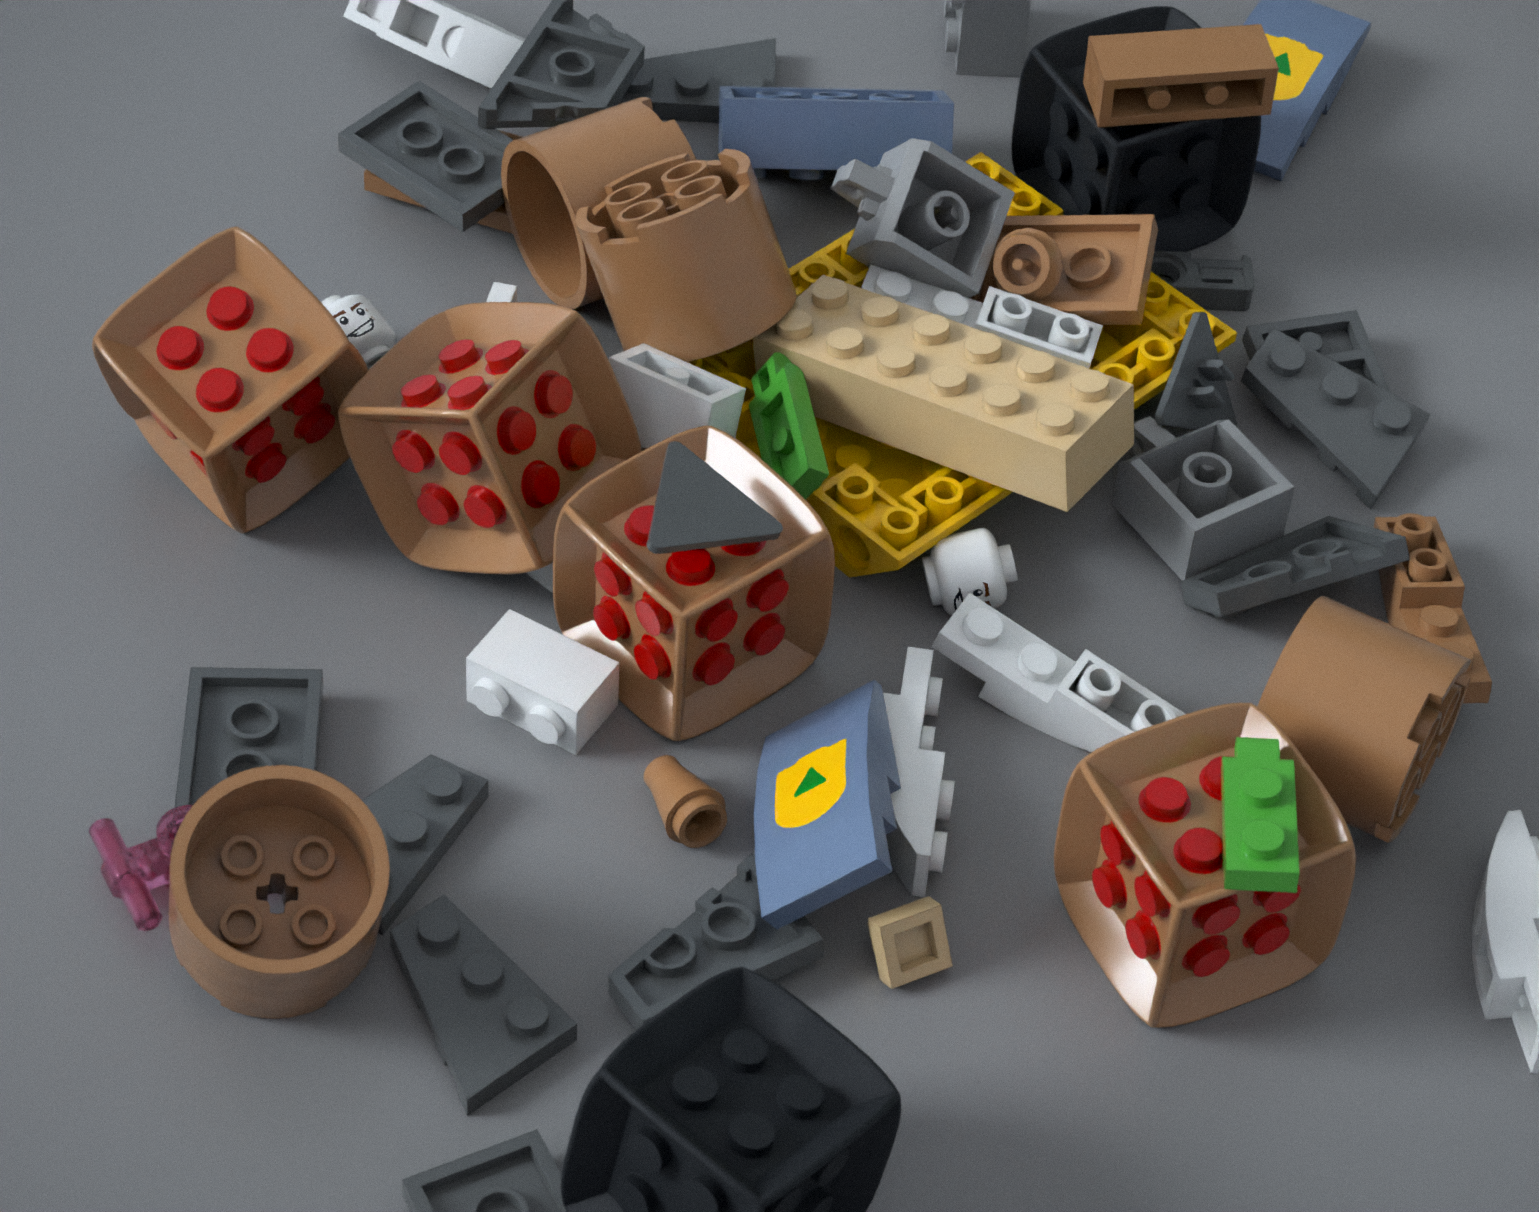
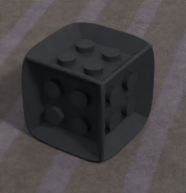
(1182, 172)
(732, 1108)

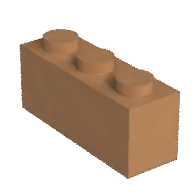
(1180, 75)

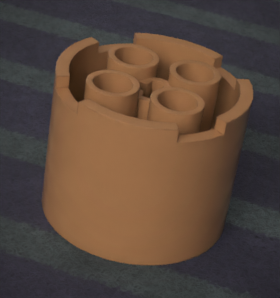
(567, 169)
(688, 256)
(1366, 710)
(289, 837)

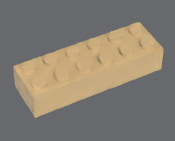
(954, 392)

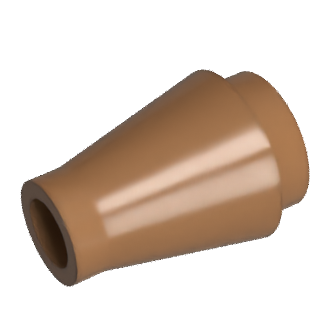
(687, 805)

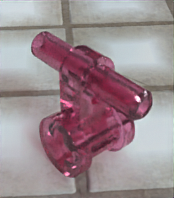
(138, 869)

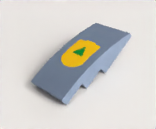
(1313, 57)
(824, 806)

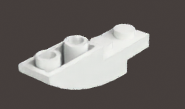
(440, 35)
(1000, 313)
(1042, 687)
(923, 793)
(1508, 934)

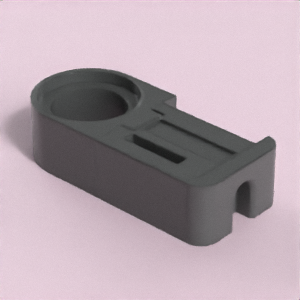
(1208, 282)

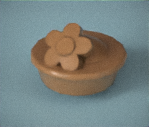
(1027, 264)

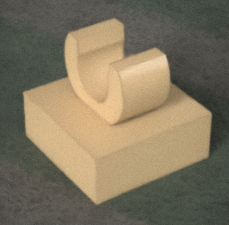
(910, 942)

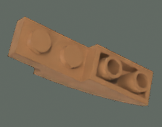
(1428, 594)

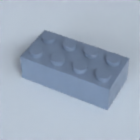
(828, 126)

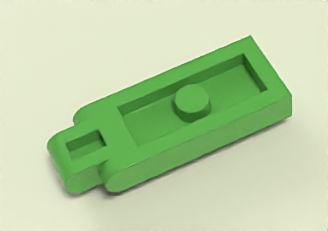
(787, 425)
(1259, 818)

